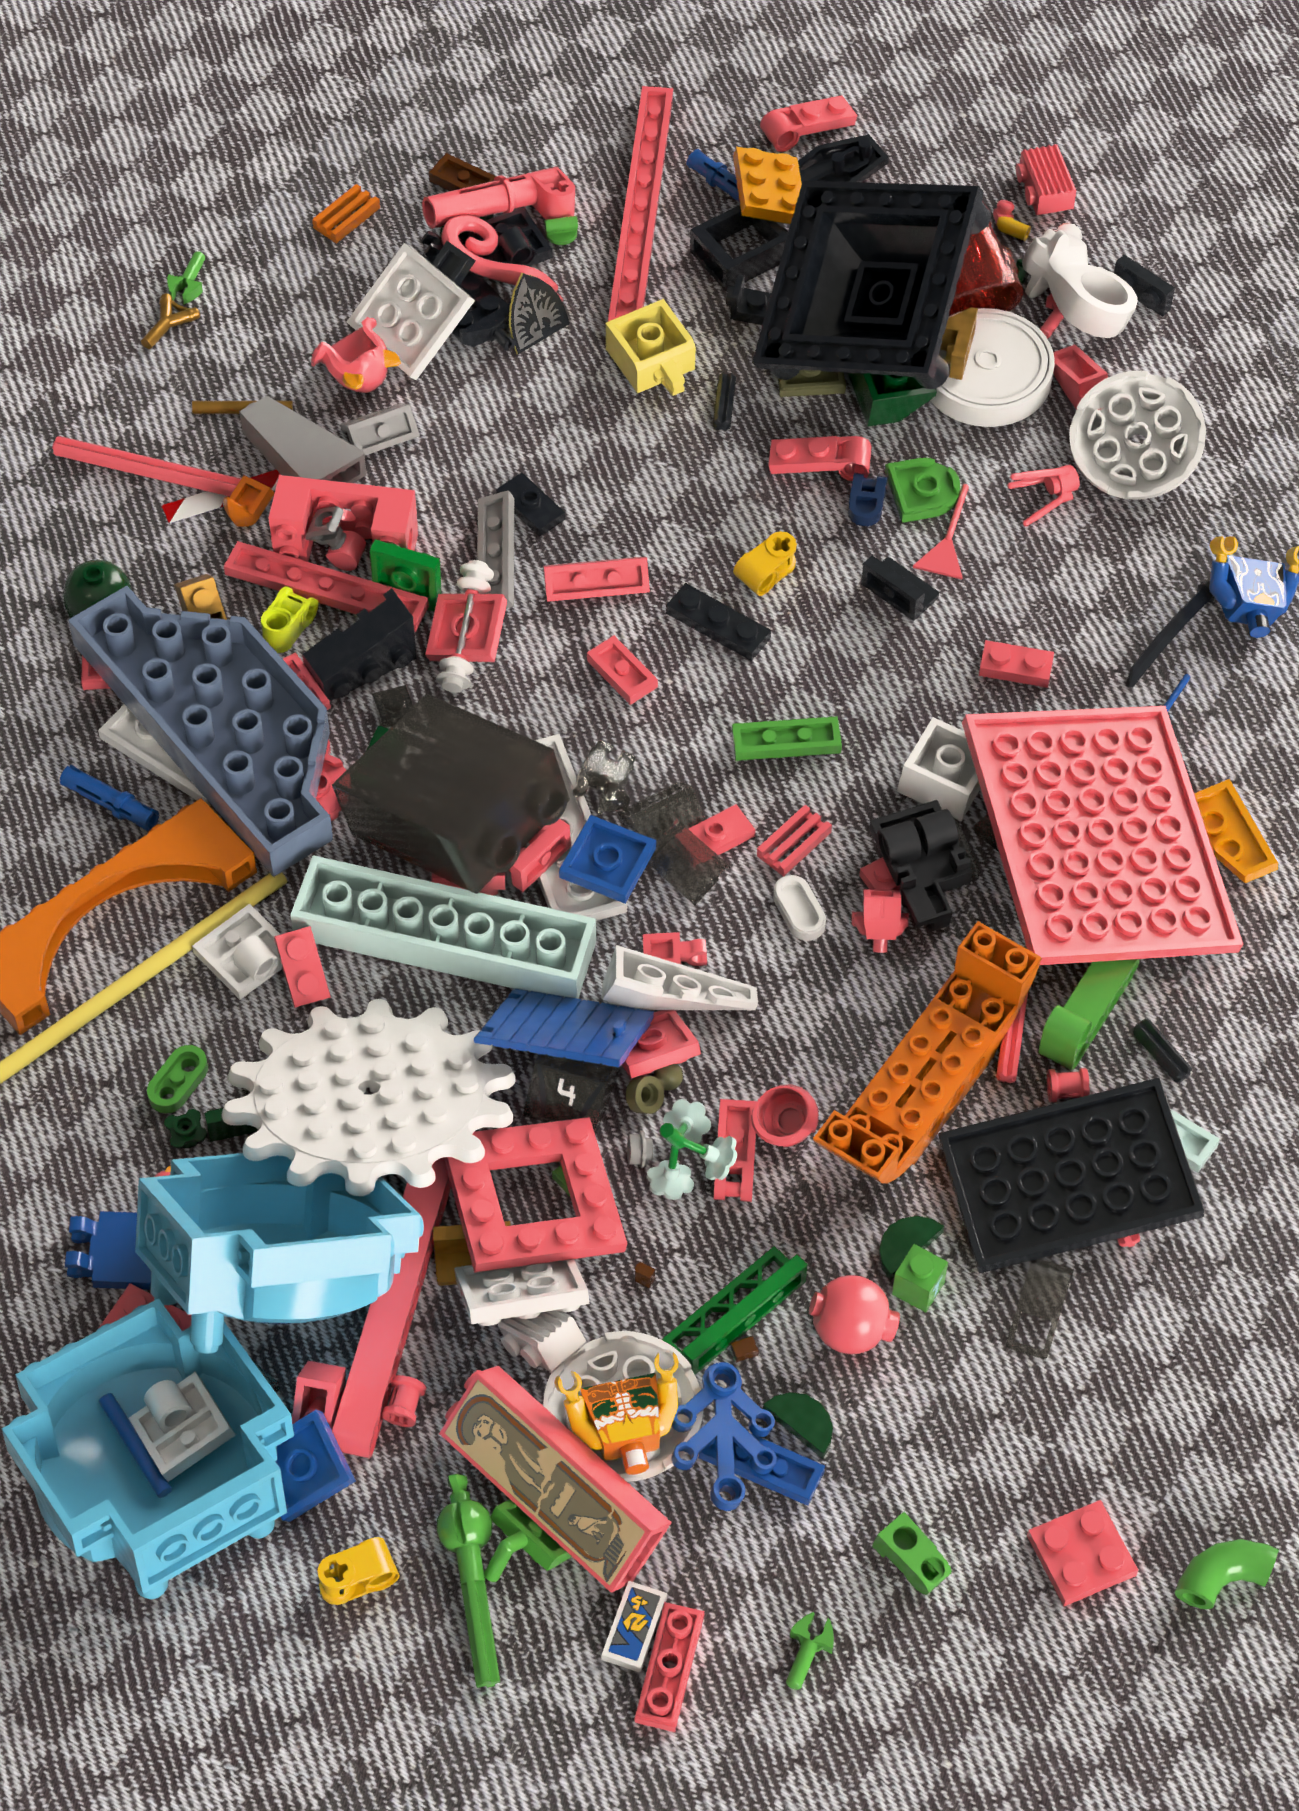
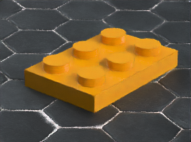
(767, 184)

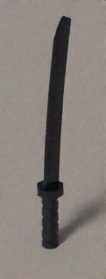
(1176, 624)

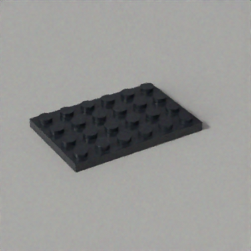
(1070, 1175)

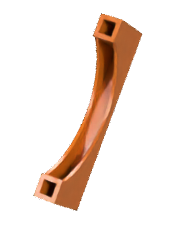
(185, 848)

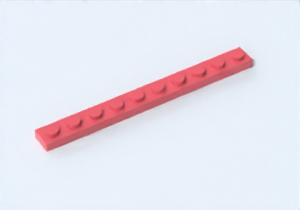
(641, 201)

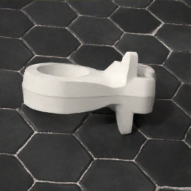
(1084, 294)

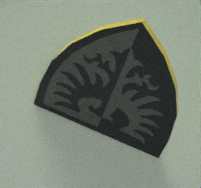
(534, 312)

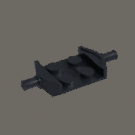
(488, 318)

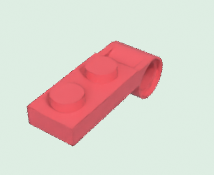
(787, 124)
(819, 454)

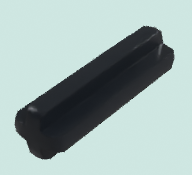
(724, 401)
(1162, 1050)

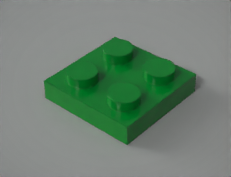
(406, 570)

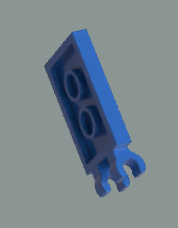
(111, 1252)

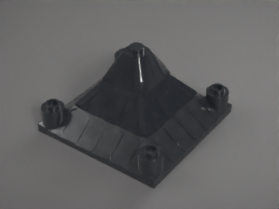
(869, 279)

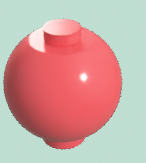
(853, 1315)

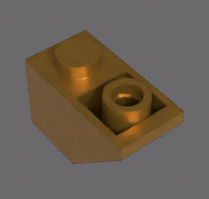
(200, 596)

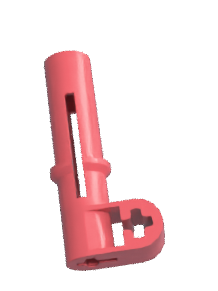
(544, 189)

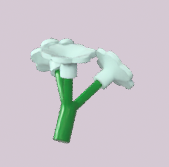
(684, 1128)

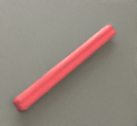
(145, 466)

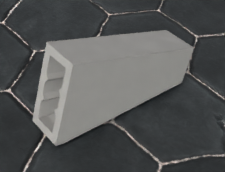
(299, 445)

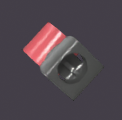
(344, 546)

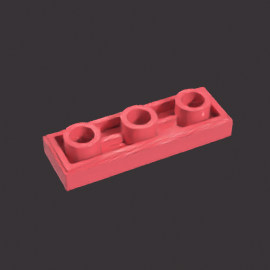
(663, 1686)

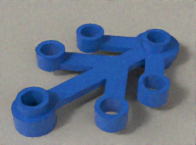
(725, 1430)

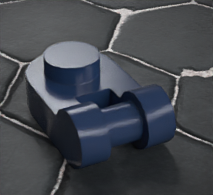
(864, 505)

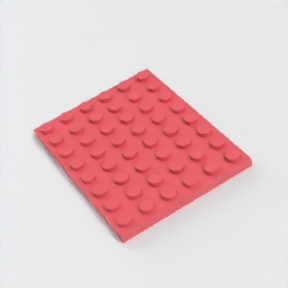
(1100, 835)

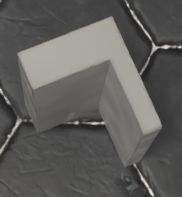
(382, 428)

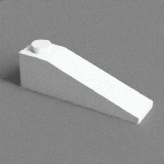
(659, 984)

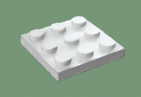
(413, 309)
(521, 1291)

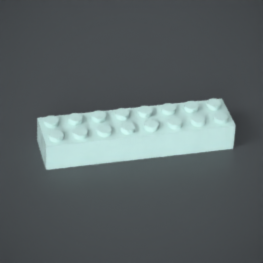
(445, 928)

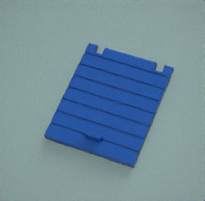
(565, 1027)

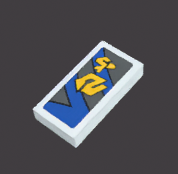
(634, 1626)

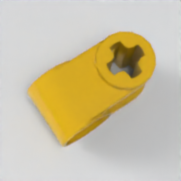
(767, 563)
(360, 1571)

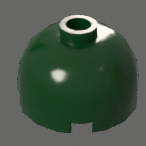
(91, 583)

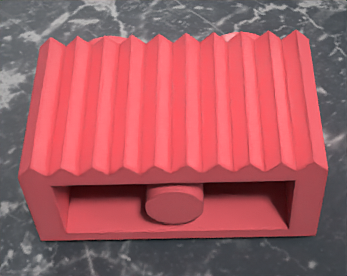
(1046, 180)

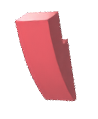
(1076, 373)

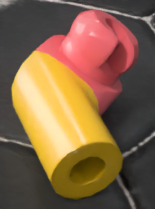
(1006, 222)

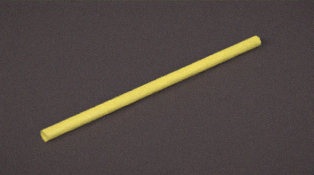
(135, 977)

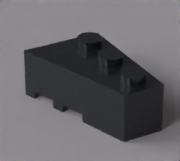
(364, 650)

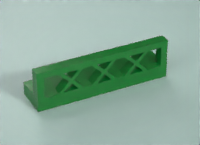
(740, 1316)

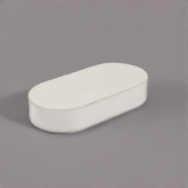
(799, 907)

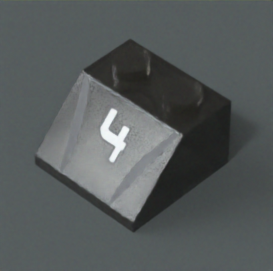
(569, 1090)

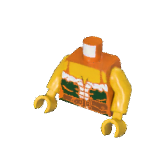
(624, 1415)

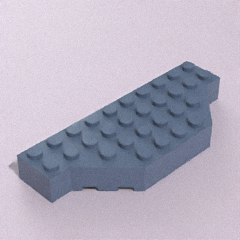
(222, 714)

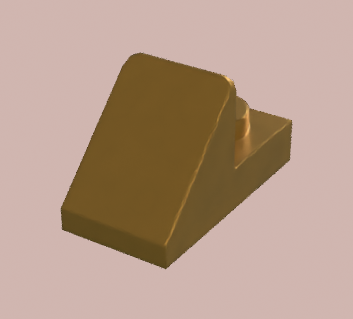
(958, 340)

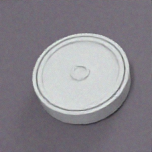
(1004, 373)

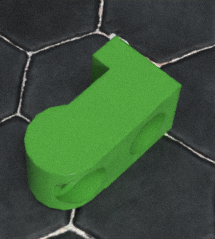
(912, 1554)

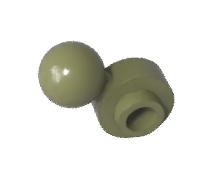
(646, 1093)

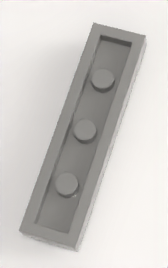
(496, 542)

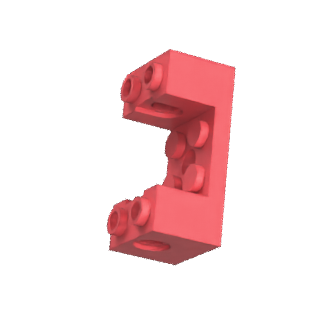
(375, 513)

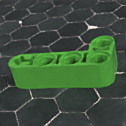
(1076, 1024)

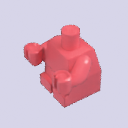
(880, 917)

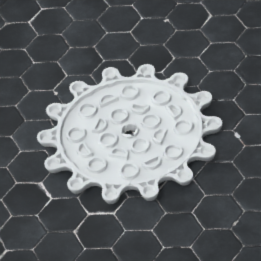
(315, 1108)

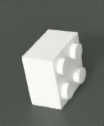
(941, 770)

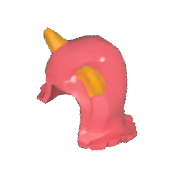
(358, 359)

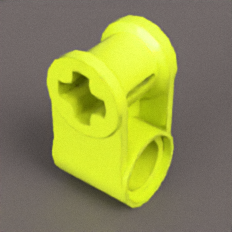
(287, 619)

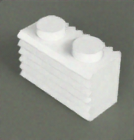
(543, 1339)

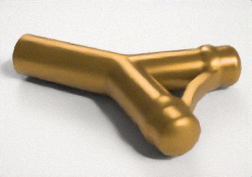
(168, 319)

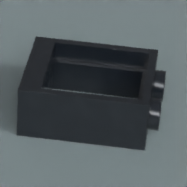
(719, 263)

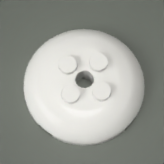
(1131, 406)
(621, 1357)

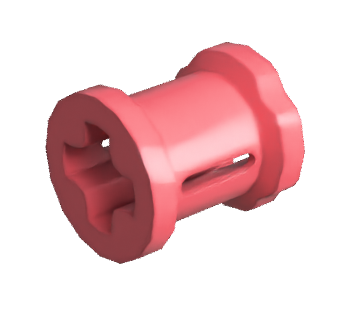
(1067, 1084)
(404, 1401)

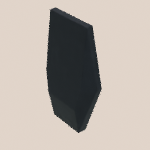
(843, 160)

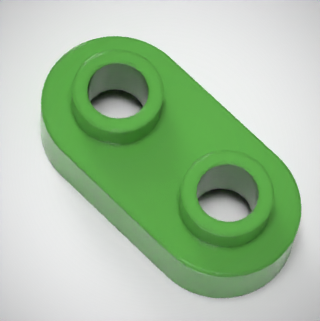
(175, 1081)

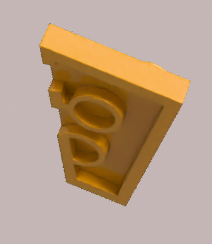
(1234, 833)

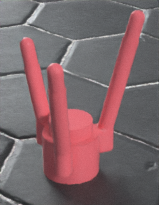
(1058, 481)

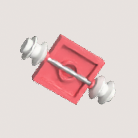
(466, 627)

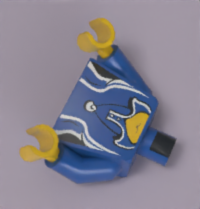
(1252, 589)

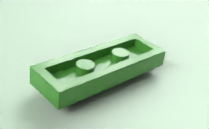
(786, 738)

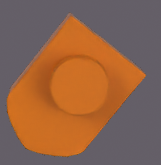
(247, 502)

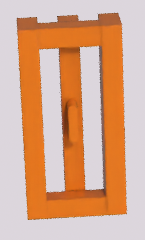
(341, 210)

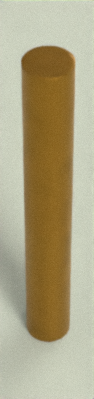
(226, 407)

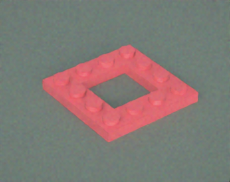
(496, 1246)

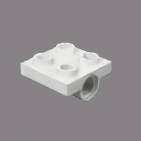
(241, 951)
(180, 1424)

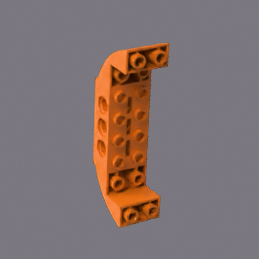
(935, 1059)

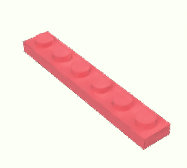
(315, 581)

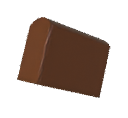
(644, 1274)
(744, 1348)

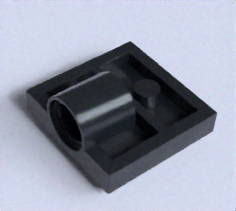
(518, 239)

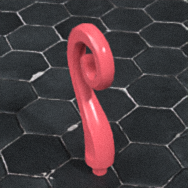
(474, 248)

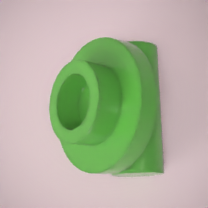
(561, 230)

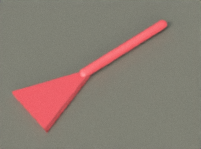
(942, 557)

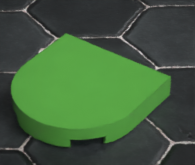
(922, 488)

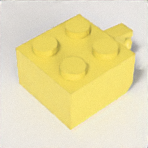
(651, 348)

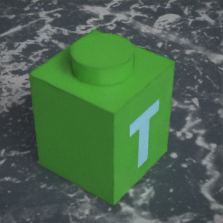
(919, 1278)

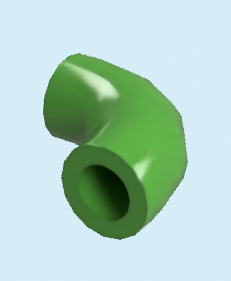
(1224, 1564)

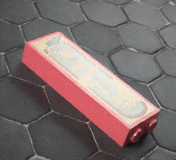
(554, 1477)

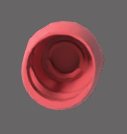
(787, 1110)

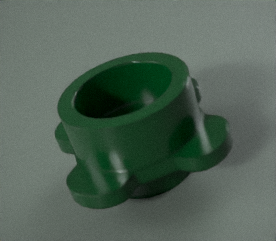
(186, 1138)

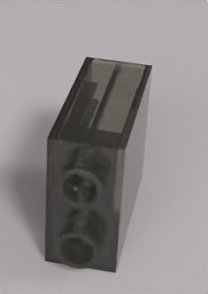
(452, 793)

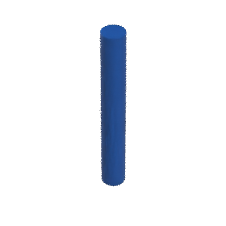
(135, 1445)

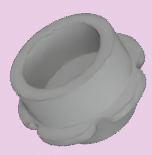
(639, 1149)

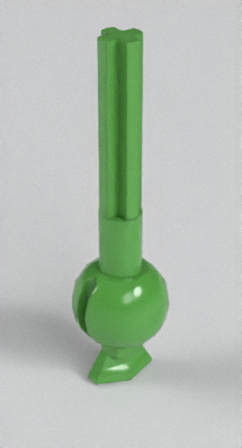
(466, 1529)

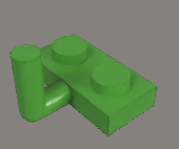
(523, 1534)

